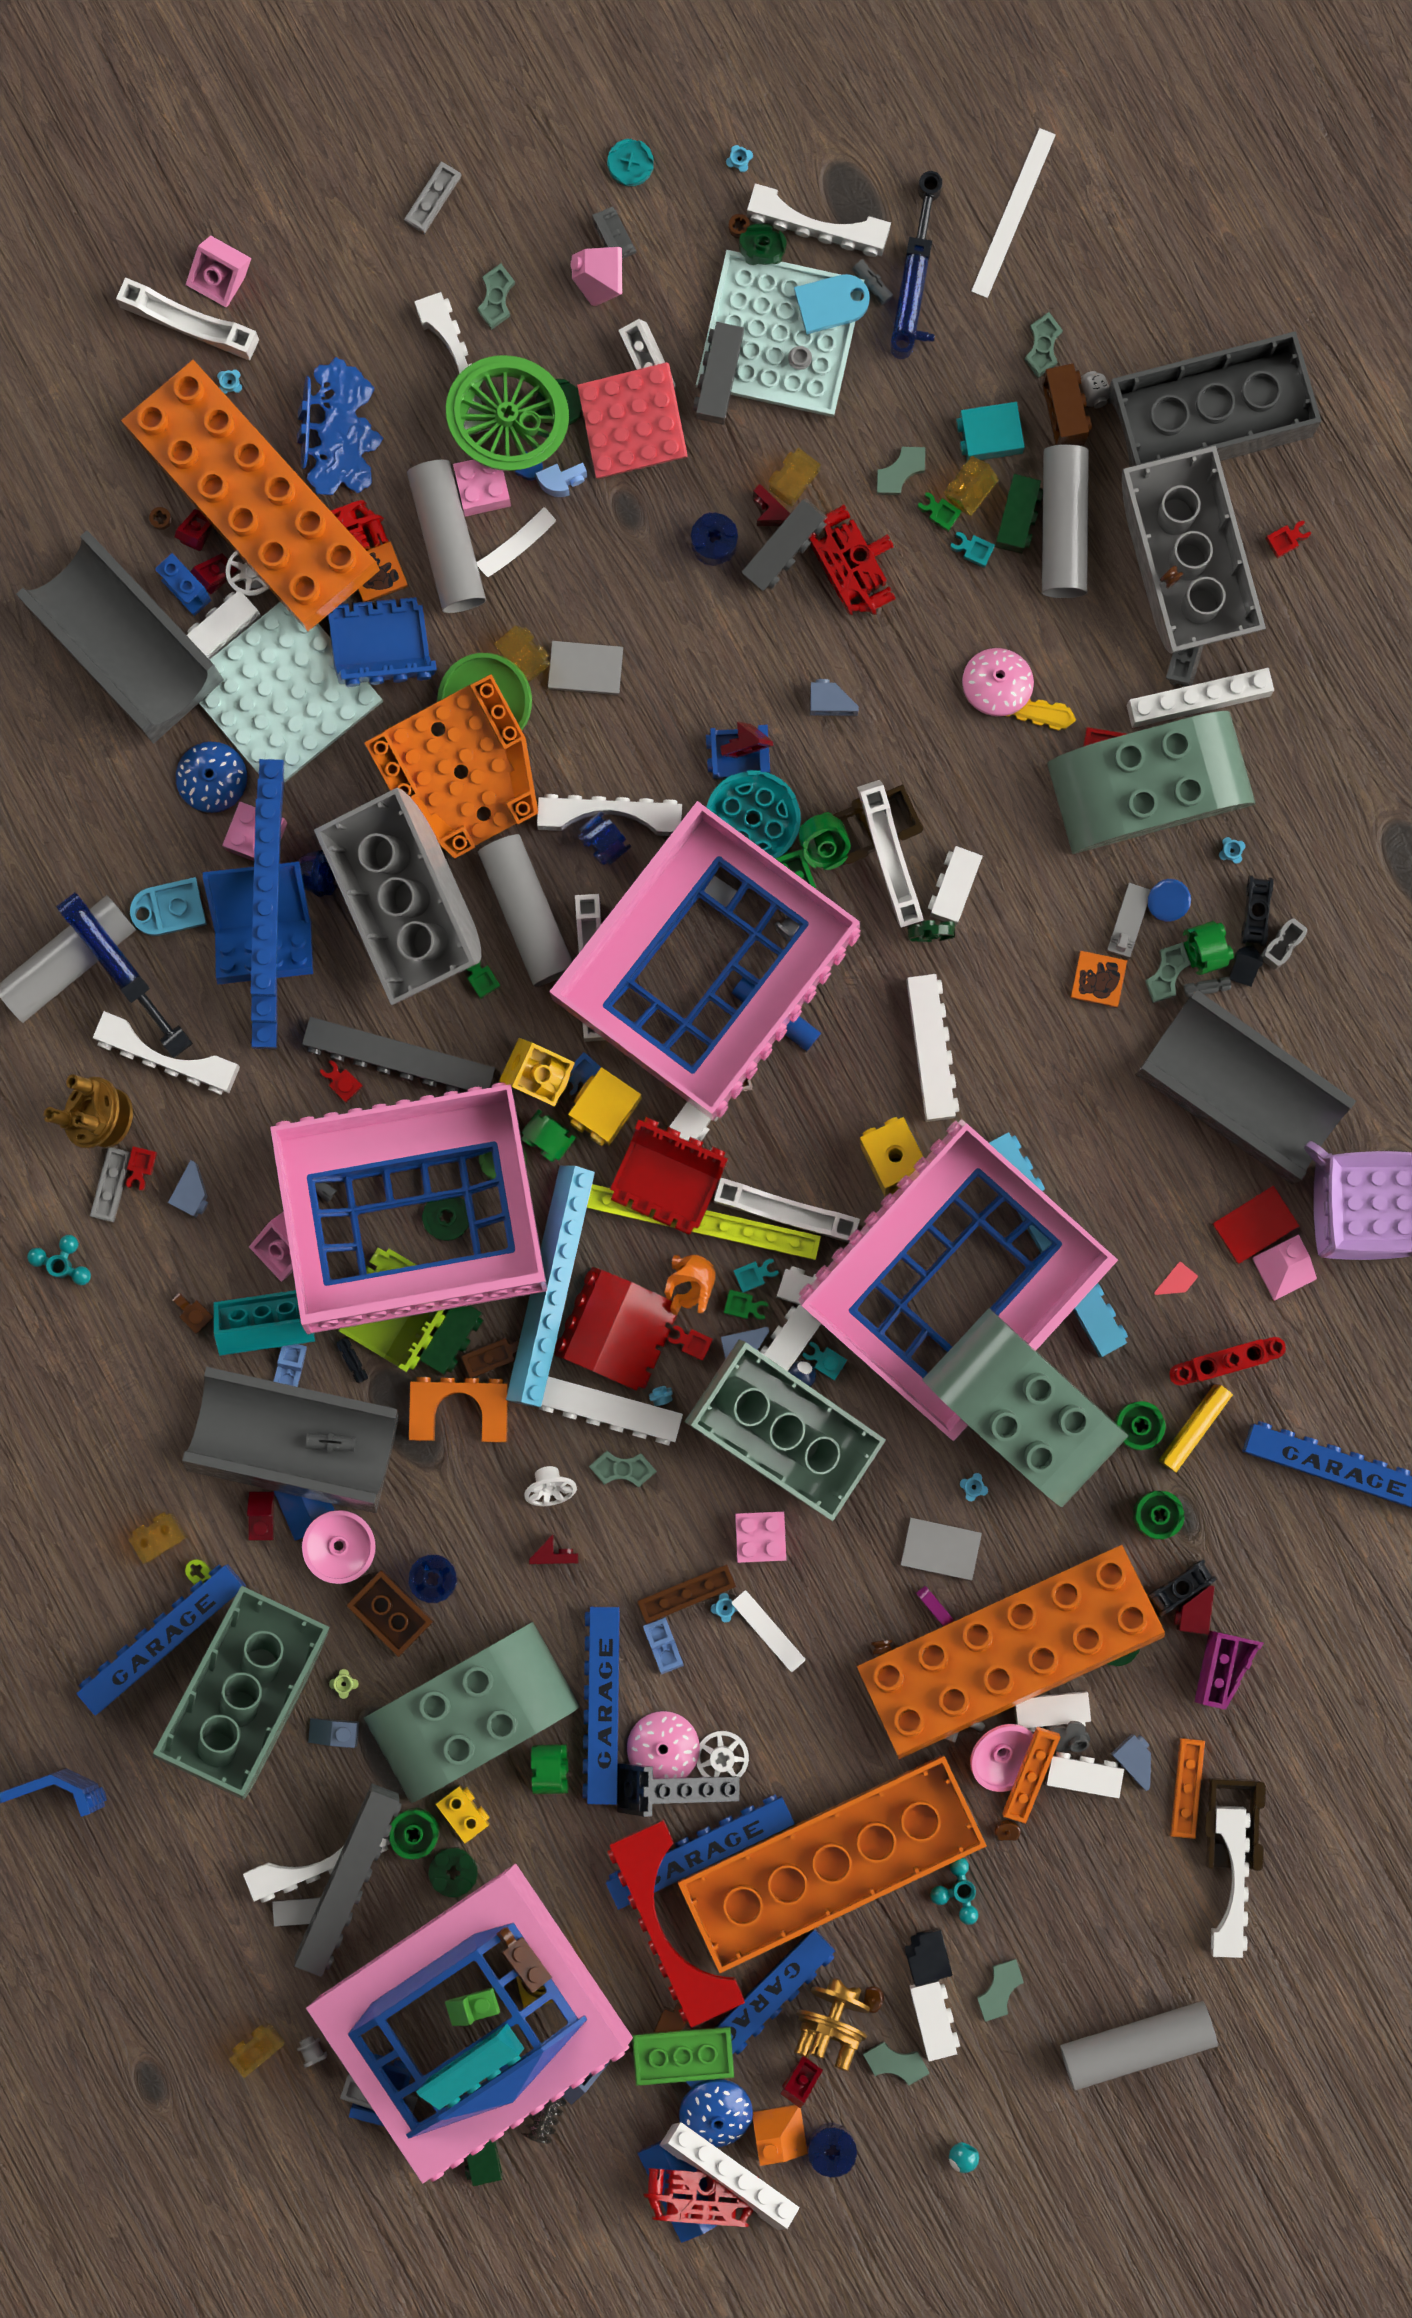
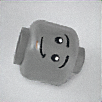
(1095, 389)

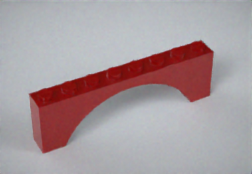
(699, 1992)

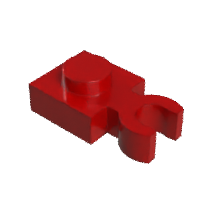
(1285, 540)
(343, 1083)
(141, 1163)
(694, 1343)

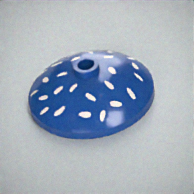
(220, 790)
(715, 2102)

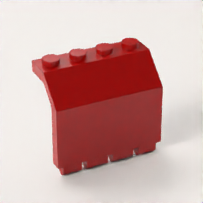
(668, 1175)
(616, 1329)

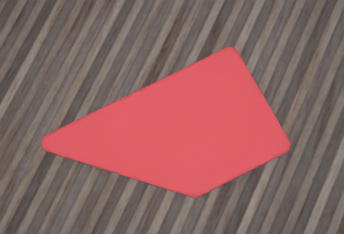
(1177, 1281)

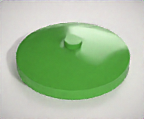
(505, 673)

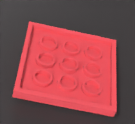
(632, 420)

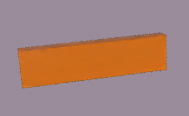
(1031, 1775)
(1187, 1788)

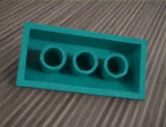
(258, 1323)
(471, 2068)

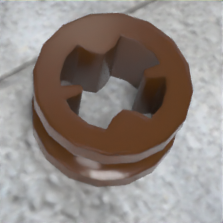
(738, 217)
(165, 512)
(1171, 577)
(882, 1646)

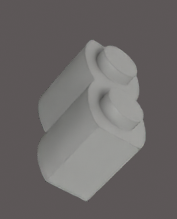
(1286, 940)

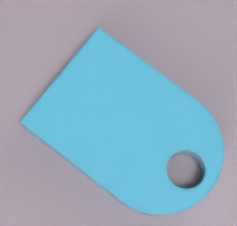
(829, 302)
(170, 908)

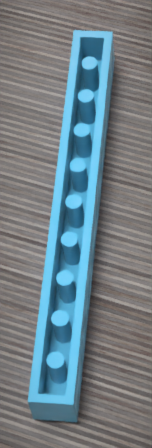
(546, 1308)
(1092, 1311)

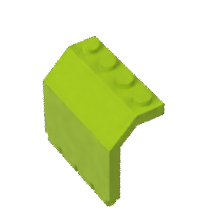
(396, 1338)

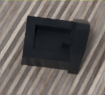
(1246, 965)

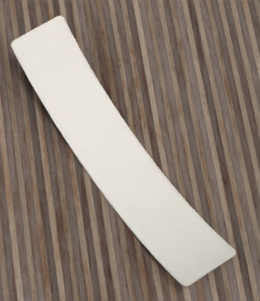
(517, 543)
(768, 1631)

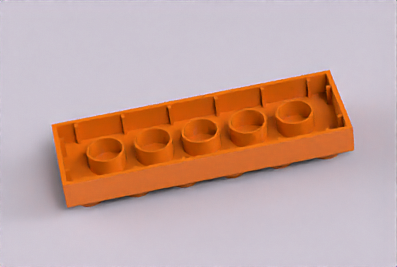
(250, 495)
(1010, 1651)
(831, 1863)

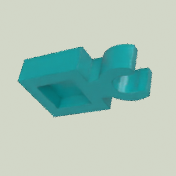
(977, 550)
(752, 1276)
(827, 1362)

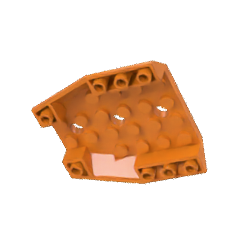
(476, 734)

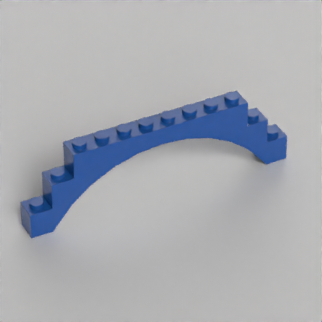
(265, 903)

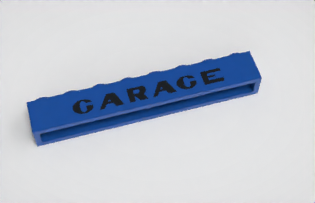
(1329, 1463)
(161, 1639)
(603, 1705)
(713, 1845)
(776, 1988)

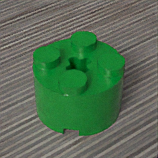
(824, 841)
(1207, 947)
(547, 1135)
(1151, 1419)
(1172, 1512)
(549, 1769)
(416, 1847)

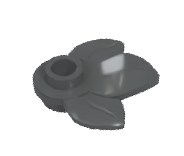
(1072, 1737)

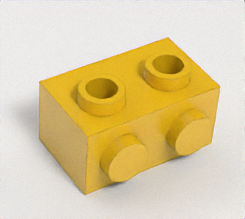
(463, 1813)

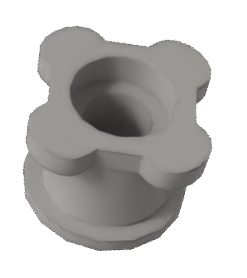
(787, 928)
(311, 2051)

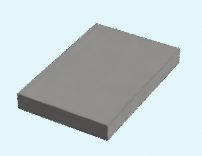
(585, 668)
(941, 1549)

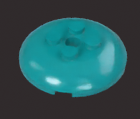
(767, 798)

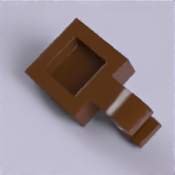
(194, 1315)

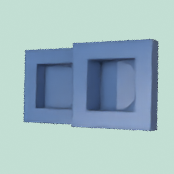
(290, 1364)
(663, 1645)

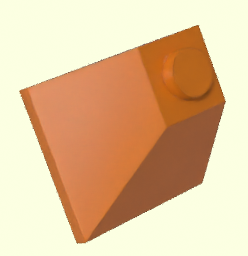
(779, 2134)

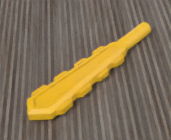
(1040, 713)

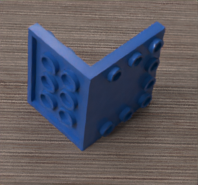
(231, 911)

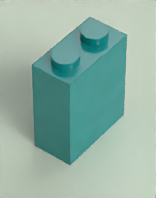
(991, 431)

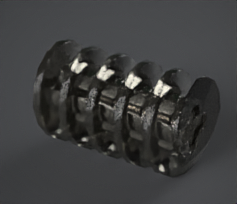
(544, 2120)

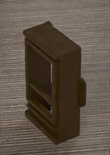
(855, 852)
(1217, 1853)

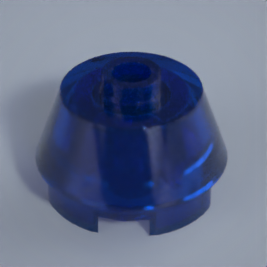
(317, 874)

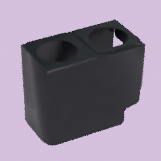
(928, 1957)

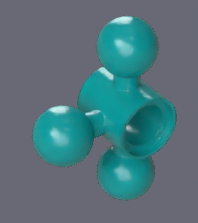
(68, 1245)
(940, 1894)

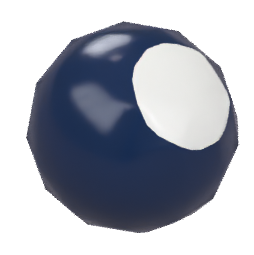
(803, 1371)

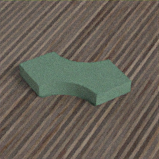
(494, 307)
(1042, 354)
(908, 464)
(1172, 962)
(611, 1468)
(1005, 1979)
(885, 2060)

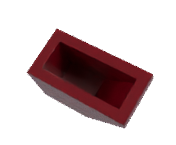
(1196, 1612)

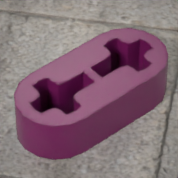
(934, 1606)

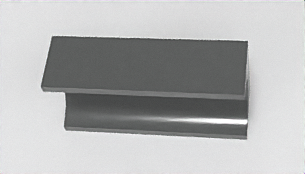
(1224, 399)
(123, 640)
(1244, 1086)
(258, 1432)

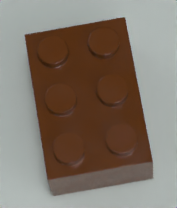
(1066, 405)
(390, 1613)

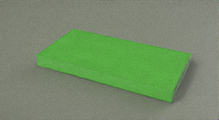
(683, 2056)

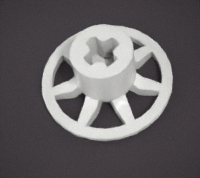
(247, 575)
(547, 1484)
(722, 1757)

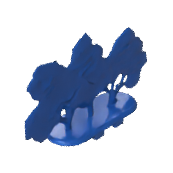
(342, 433)

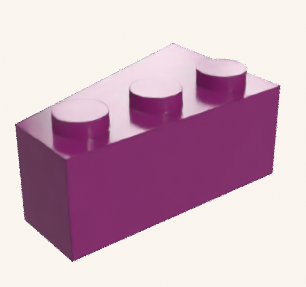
(1223, 1668)

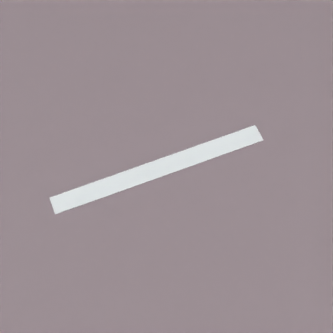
(1013, 213)

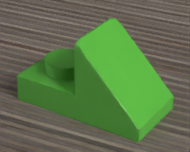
(472, 2007)

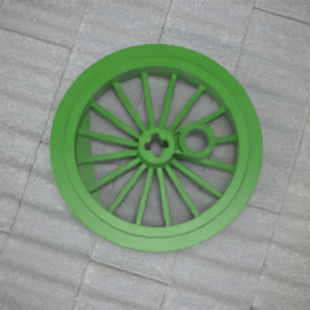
(467, 386)

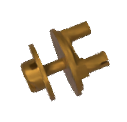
(93, 1113)
(819, 2029)

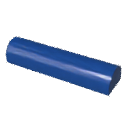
(799, 1032)

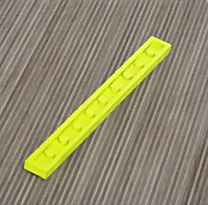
(721, 1227)

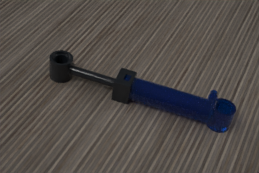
(915, 275)
(119, 968)

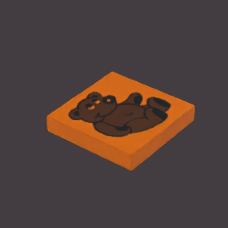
(388, 579)
(1098, 979)

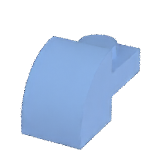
(557, 482)

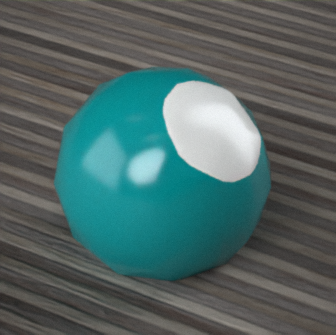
(963, 2157)

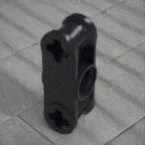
(1257, 896)
(1195, 1577)

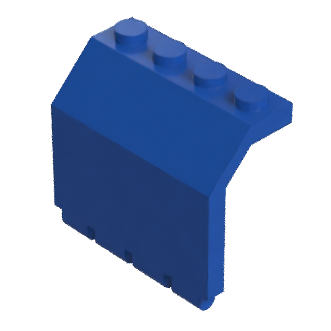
(380, 642)
(85, 1791)

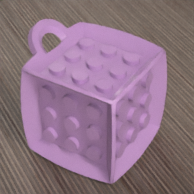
(1362, 1204)

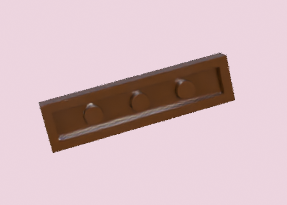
(686, 1594)

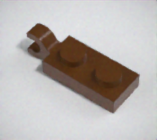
(490, 1357)
(523, 1961)

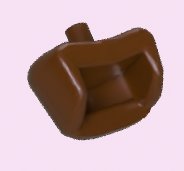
(1007, 1830)
(874, 1998)

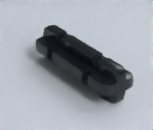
(352, 1360)

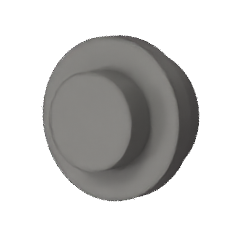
(800, 358)

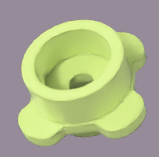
(337, 1683)

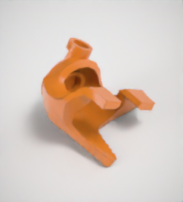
(702, 1278)

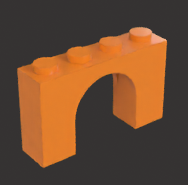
(427, 1396)

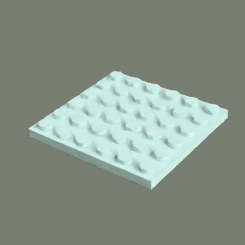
(766, 306)
(283, 693)

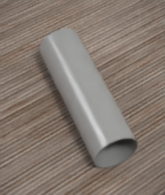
(1065, 521)
(446, 536)
(526, 909)
(59, 963)
(1139, 2045)

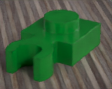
(942, 514)
(482, 980)
(741, 1304)

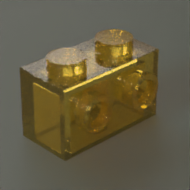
(794, 476)
(971, 485)
(523, 652)
(157, 1538)
(257, 2050)

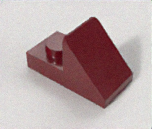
(775, 512)
(194, 530)
(213, 573)
(749, 741)
(261, 1515)
(546, 1555)
(801, 2081)

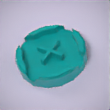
(630, 162)

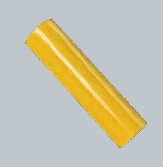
(1195, 1427)

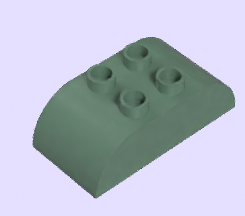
(1150, 780)
(1025, 1408)
(785, 1430)
(242, 1693)
(472, 1713)

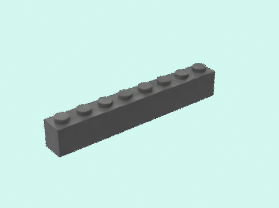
(396, 1056)
(347, 1879)

